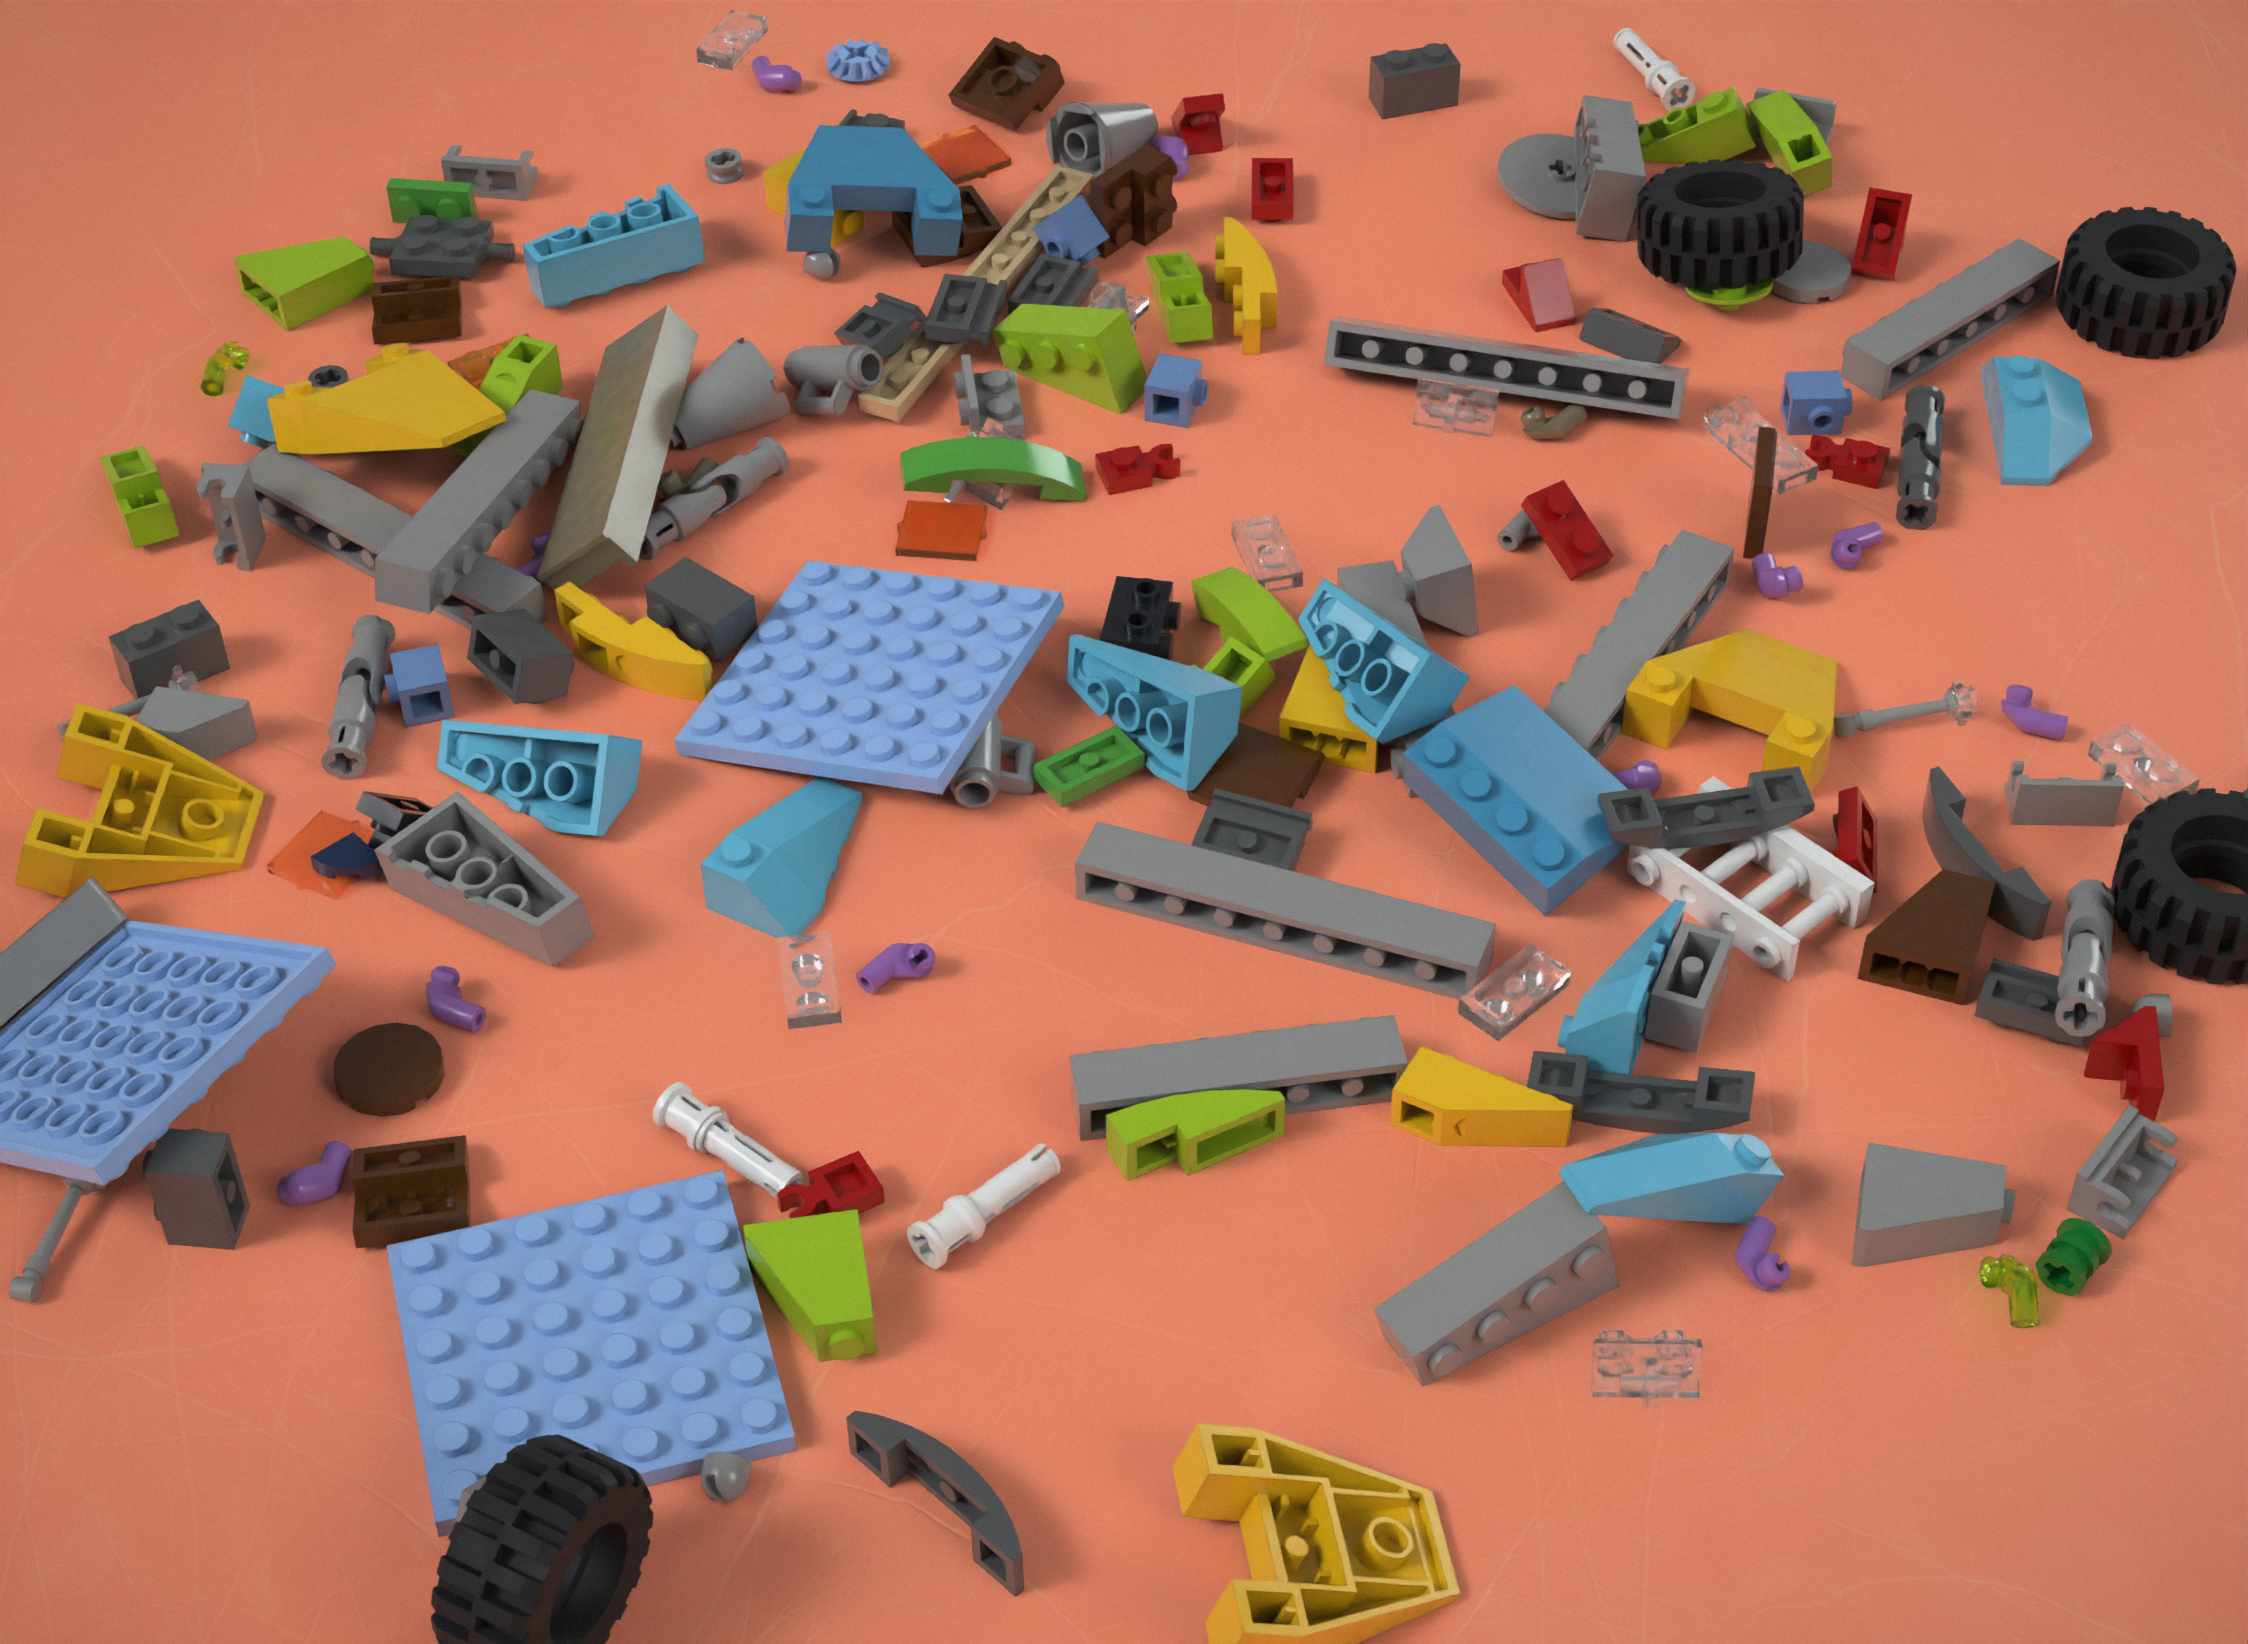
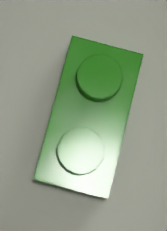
(430, 197)
(1089, 766)

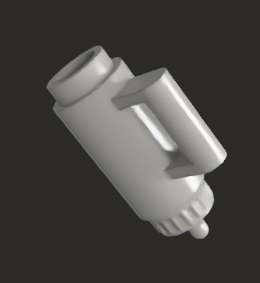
(831, 368)
(981, 774)

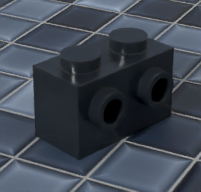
(1142, 616)

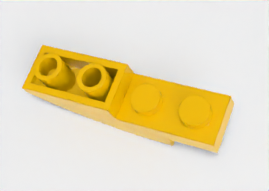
(1247, 283)
(635, 653)

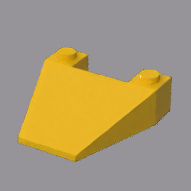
(399, 405)
(1749, 683)
(157, 815)
(1325, 1540)

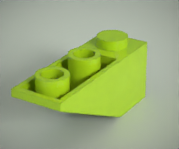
(1700, 132)
(1792, 140)
(514, 371)

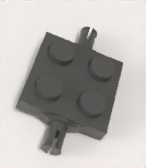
(442, 247)

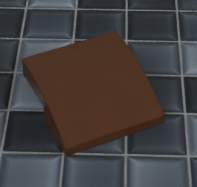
(976, 233)
(417, 309)
(1261, 768)
(410, 1190)

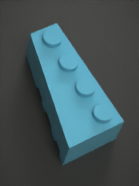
(615, 249)

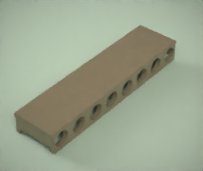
(620, 451)

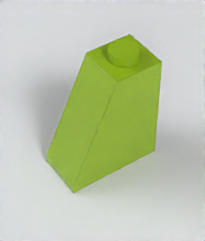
(305, 279)
(817, 1280)

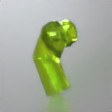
(216, 366)
(2016, 1282)

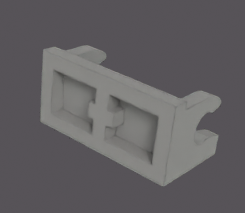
(492, 176)
(233, 512)
(2063, 799)
(2123, 1174)

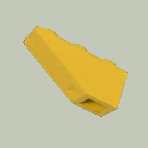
(1472, 1107)

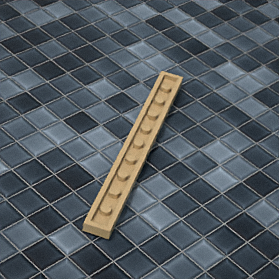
(1004, 258)

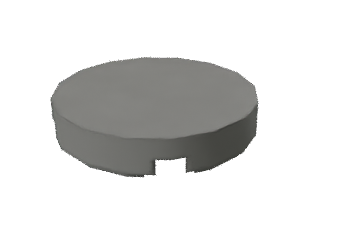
(1816, 274)

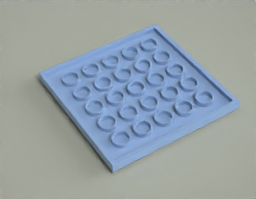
(871, 676)
(138, 1040)
(591, 1324)

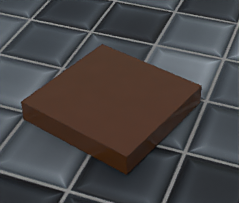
(1760, 492)

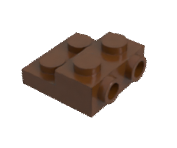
(1007, 84)
(1135, 199)

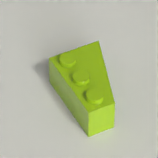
(1075, 351)

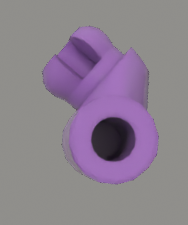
(775, 77)
(1774, 580)
(2028, 718)
(896, 962)
(446, 1001)

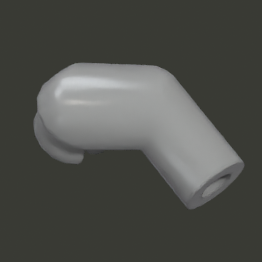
(1517, 531)

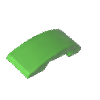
(992, 460)

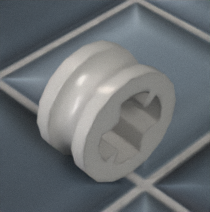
(724, 166)

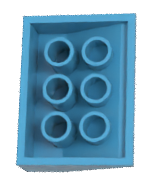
(1518, 794)

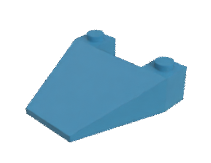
(870, 173)

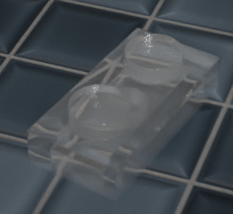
(732, 40)
(1267, 552)
(2142, 764)
(809, 980)
(1514, 992)

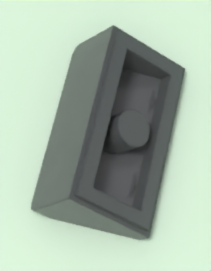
(1627, 336)

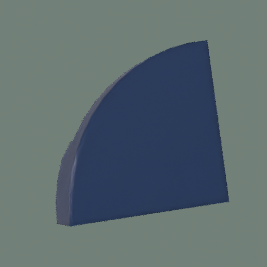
(347, 858)

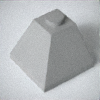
(1439, 575)

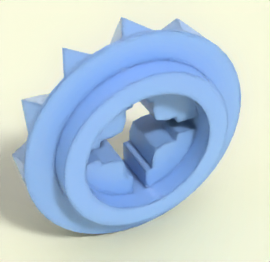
(858, 61)

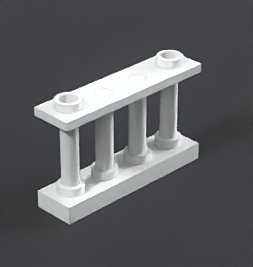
(1793, 863)

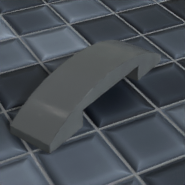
(1710, 817)
(2016, 897)
(1644, 1102)
(898, 1449)

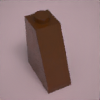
(1931, 939)

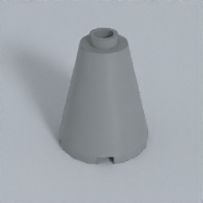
(1098, 134)
(729, 398)

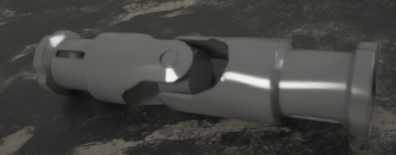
(1920, 457)

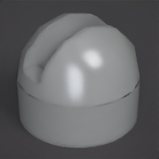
(822, 264)
(2163, 1009)
(725, 1476)

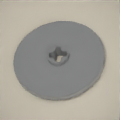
(1540, 174)

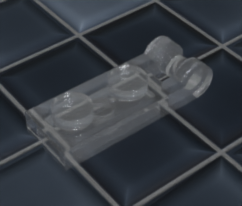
(1792, 465)

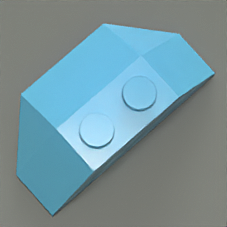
(2034, 418)

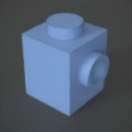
(1072, 232)
(1174, 390)
(1814, 402)
(419, 685)

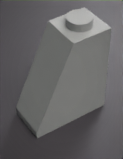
(1926, 1205)

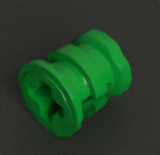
(2073, 1256)

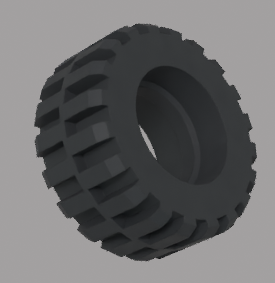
(1720, 224)
(2145, 282)
(2169, 912)
(544, 1549)

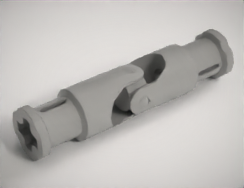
(739, 479)
(358, 697)
(2085, 958)

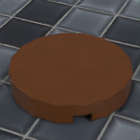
(388, 1069)

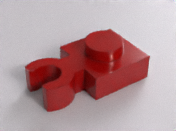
(1852, 462)
(1131, 469)
(834, 1188)

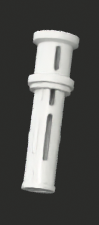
(1632, 47)
(710, 1131)
(966, 1216)

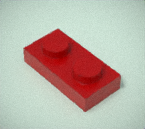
(1272, 189)
(1567, 530)
(1856, 833)

